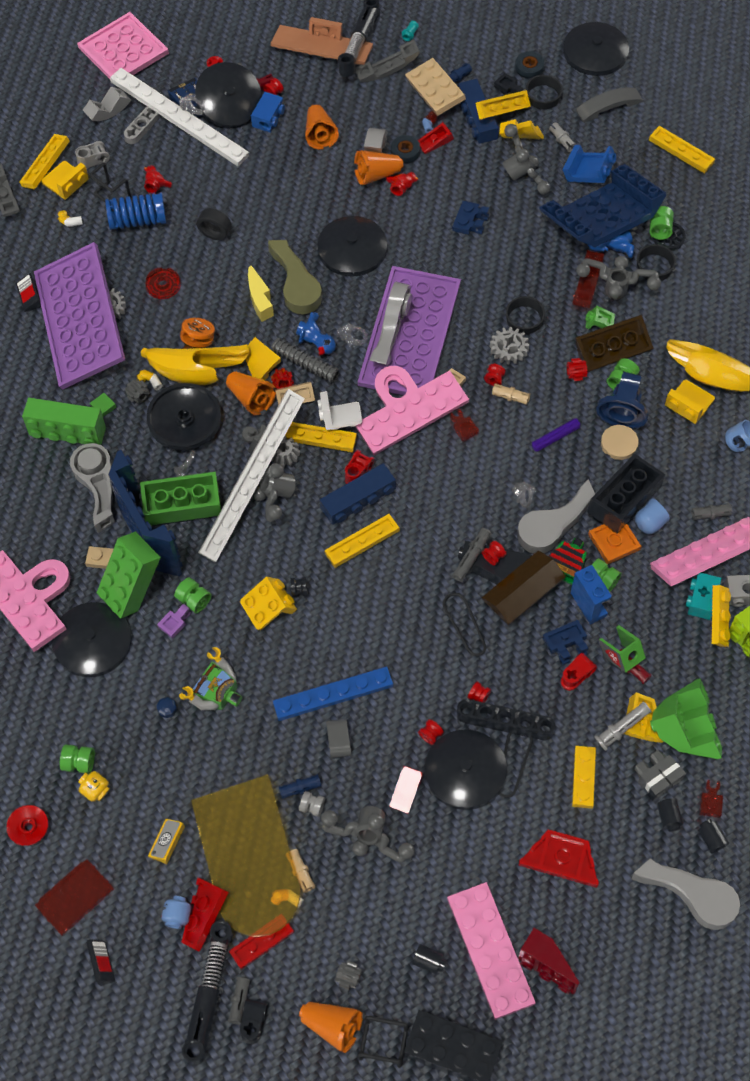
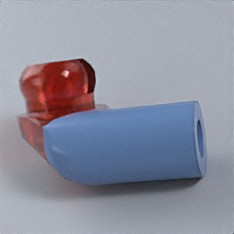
(428, 121)

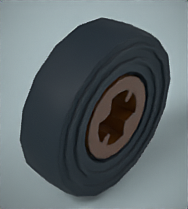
(534, 59)
(409, 143)

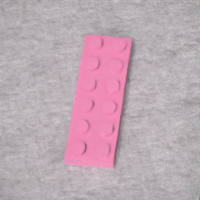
(704, 553)
(491, 951)

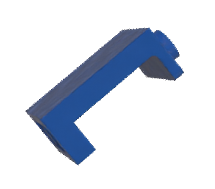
(588, 166)
(590, 593)

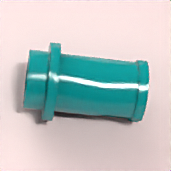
(408, 33)

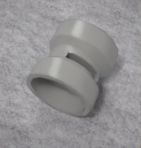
(312, 804)

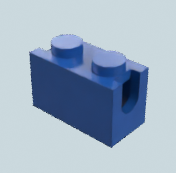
(267, 112)

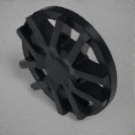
(672, 239)

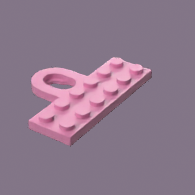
(412, 411)
(26, 606)

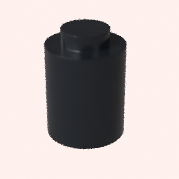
(670, 814)
(713, 836)
(429, 959)

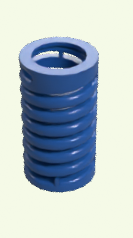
(138, 214)

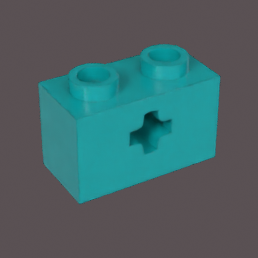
(699, 605)

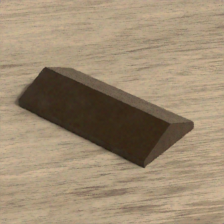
(614, 343)
(524, 587)

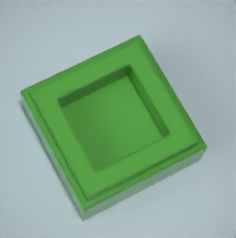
(104, 403)

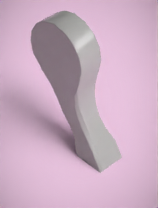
(396, 309)
(91, 468)
(545, 528)
(709, 900)

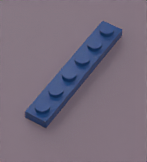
(332, 693)

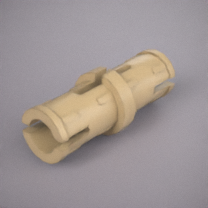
(511, 394)
(302, 872)

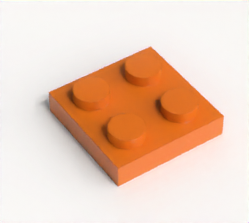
(614, 545)

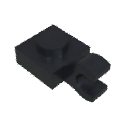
(507, 84)

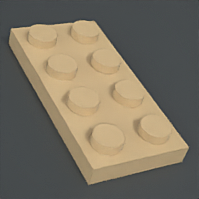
(435, 86)

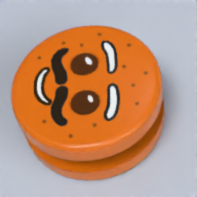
(197, 332)

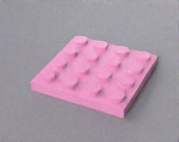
(123, 45)

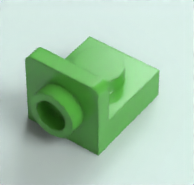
(599, 317)

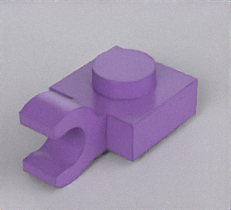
(173, 623)

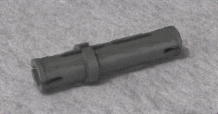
(473, 552)

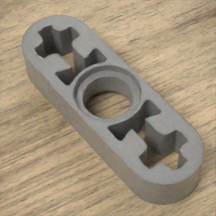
(139, 132)

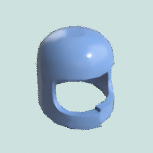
(740, 430)
(651, 517)

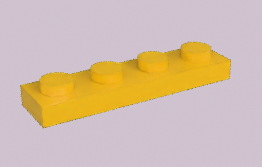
(502, 104)
(681, 149)
(44, 161)
(321, 437)
(362, 540)

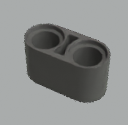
(338, 738)

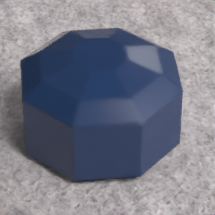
(166, 707)

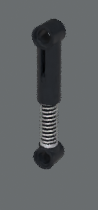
(359, 35)
(207, 995)

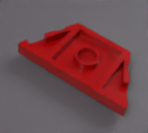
(562, 857)

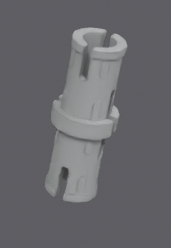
(562, 136)

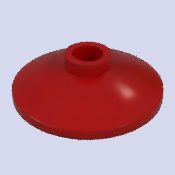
(23, 817)

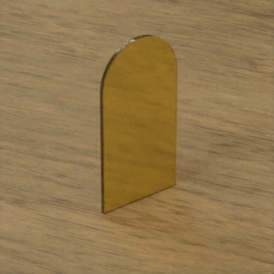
(249, 856)

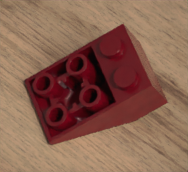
(545, 957)

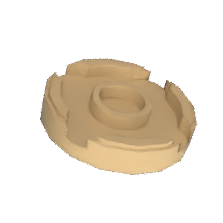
(619, 442)

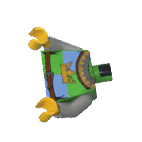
(215, 686)

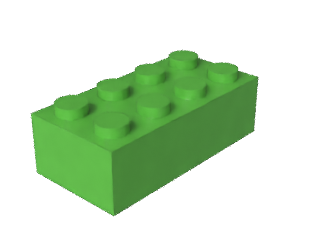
(64, 421)
(180, 498)
(128, 574)

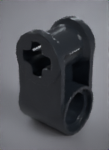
(253, 1018)

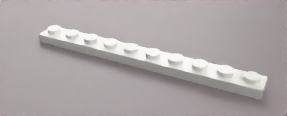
(180, 118)
(251, 475)

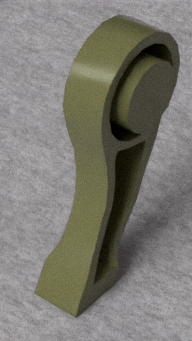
(301, 289)

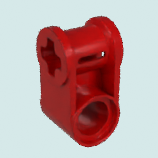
(358, 465)
(577, 672)

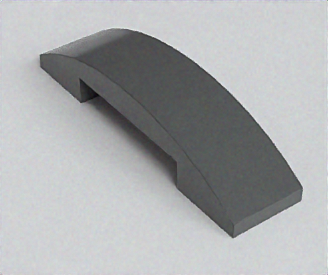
(389, 65)
(606, 101)
(7, 201)

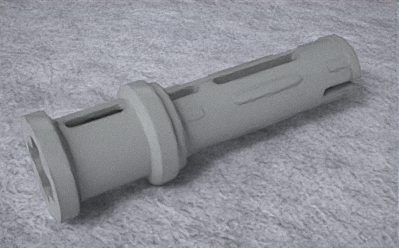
(615, 731)

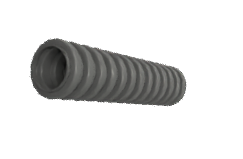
(304, 359)

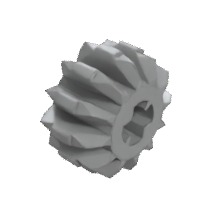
(287, 452)

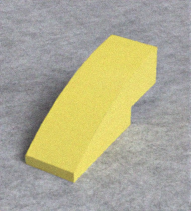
(259, 295)

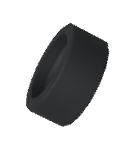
(217, 217)

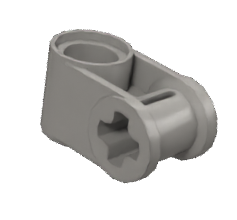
(91, 155)

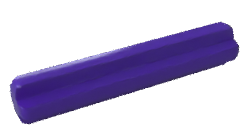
(556, 434)

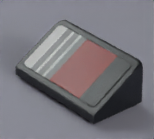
(28, 293)
(100, 962)

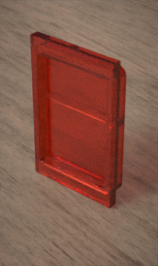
(74, 897)

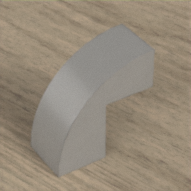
(111, 105)
(375, 140)

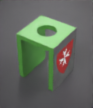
(620, 658)

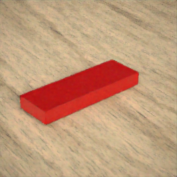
(255, 947)

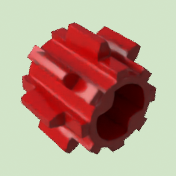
(576, 369)
(279, 375)

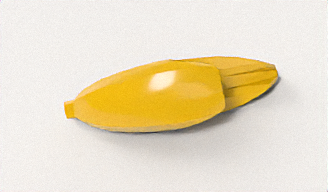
(194, 364)
(710, 366)

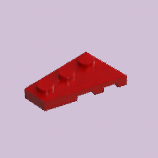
(205, 910)

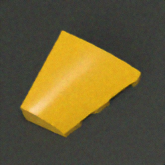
(525, 130)
(261, 359)
(642, 728)

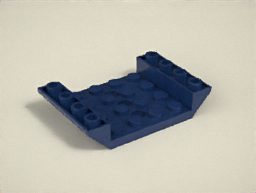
(610, 209)
(126, 494)

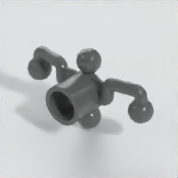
(523, 162)
(618, 278)
(273, 485)
(368, 832)

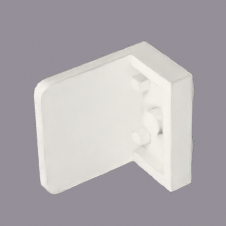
(338, 415)

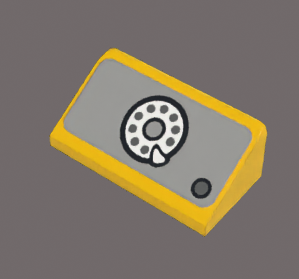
(166, 840)

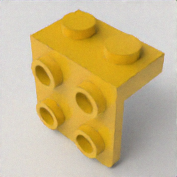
(66, 179)
(689, 401)
(267, 602)

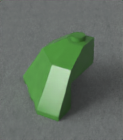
(686, 722)

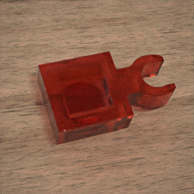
(464, 427)
(711, 802)

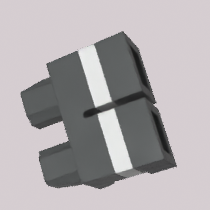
(660, 777)

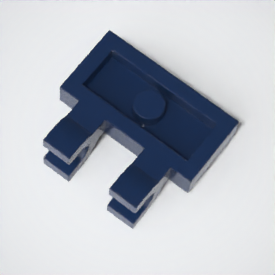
(466, 216)
(566, 636)

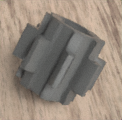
(137, 391)
(348, 975)

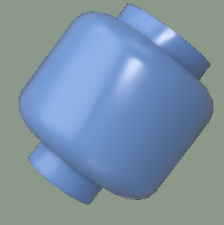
(176, 912)

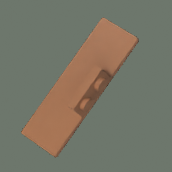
(321, 39)

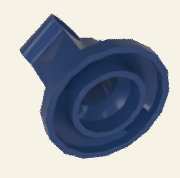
(624, 404)

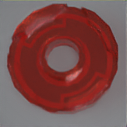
(162, 291)

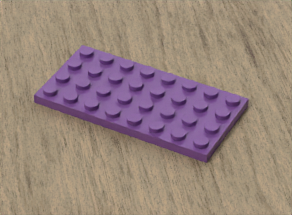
(79, 316)
(420, 332)

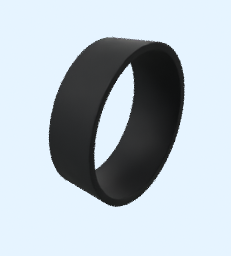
(548, 81)
(661, 250)
(528, 302)

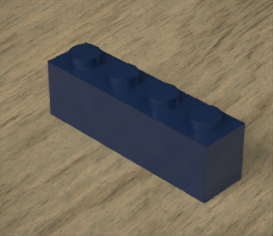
(483, 129)
(358, 494)

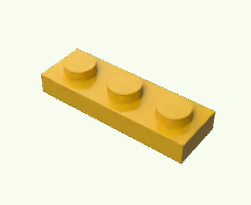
(720, 616)
(584, 777)

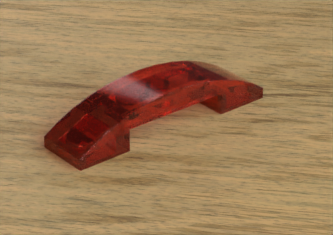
(587, 285)

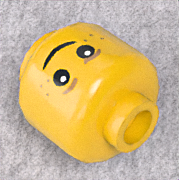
(93, 786)

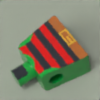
(569, 558)

